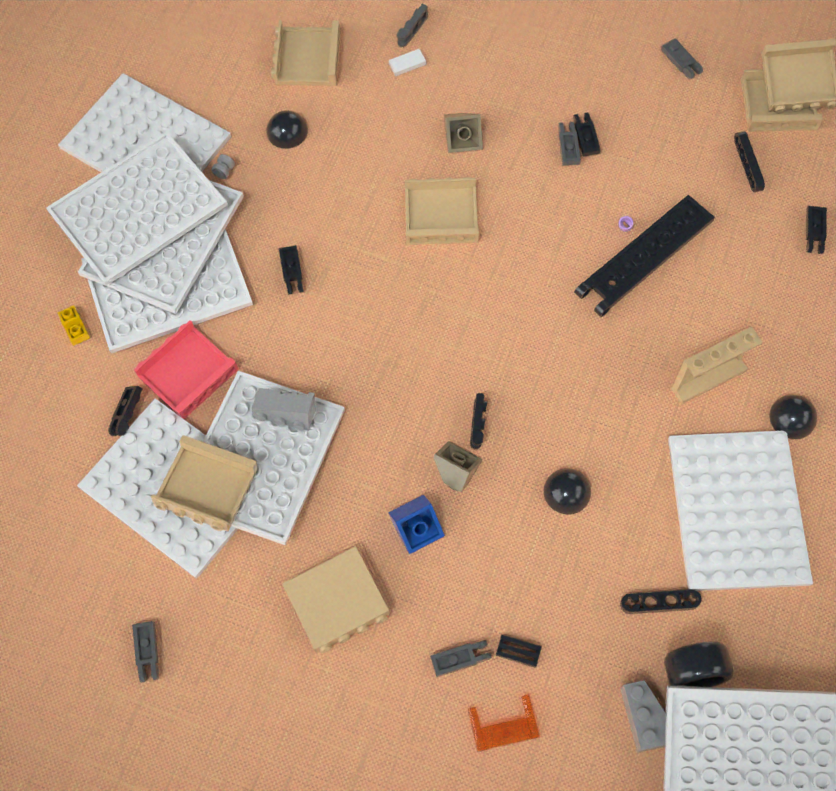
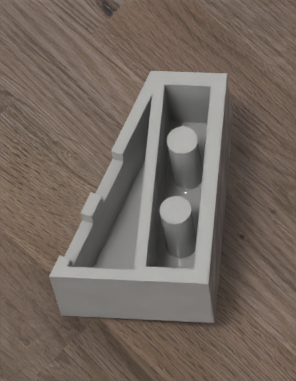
(284, 409)
(645, 716)

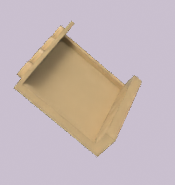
(306, 55)
(800, 75)
(758, 114)
(441, 211)
(714, 365)
(206, 484)
(336, 600)

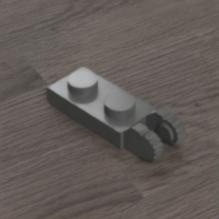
(412, 26)
(681, 58)
(569, 145)
(145, 649)
(458, 658)

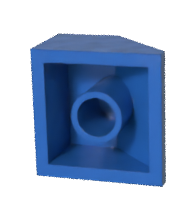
(416, 524)

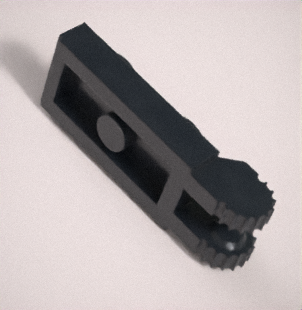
(586, 135)
(816, 228)
(291, 267)
(124, 411)
(477, 421)

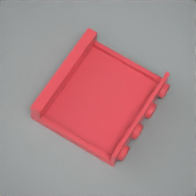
(185, 370)

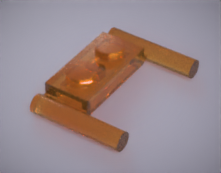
(506, 732)

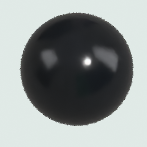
(286, 129)
(794, 416)
(567, 491)

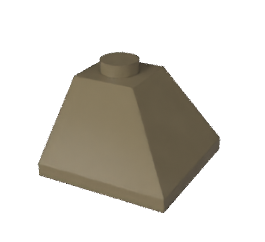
(463, 132)
(456, 466)

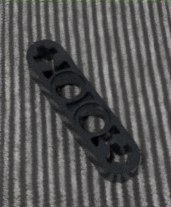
(749, 161)
(661, 605)

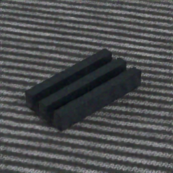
(520, 643)

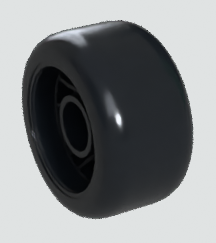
(699, 665)

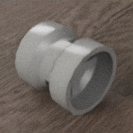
(223, 165)

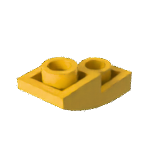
(73, 325)

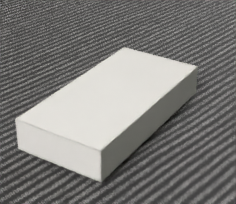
(407, 62)

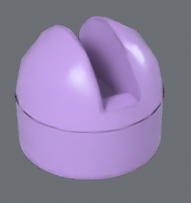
(629, 222)

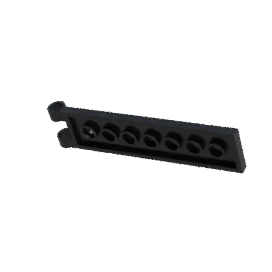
(646, 253)

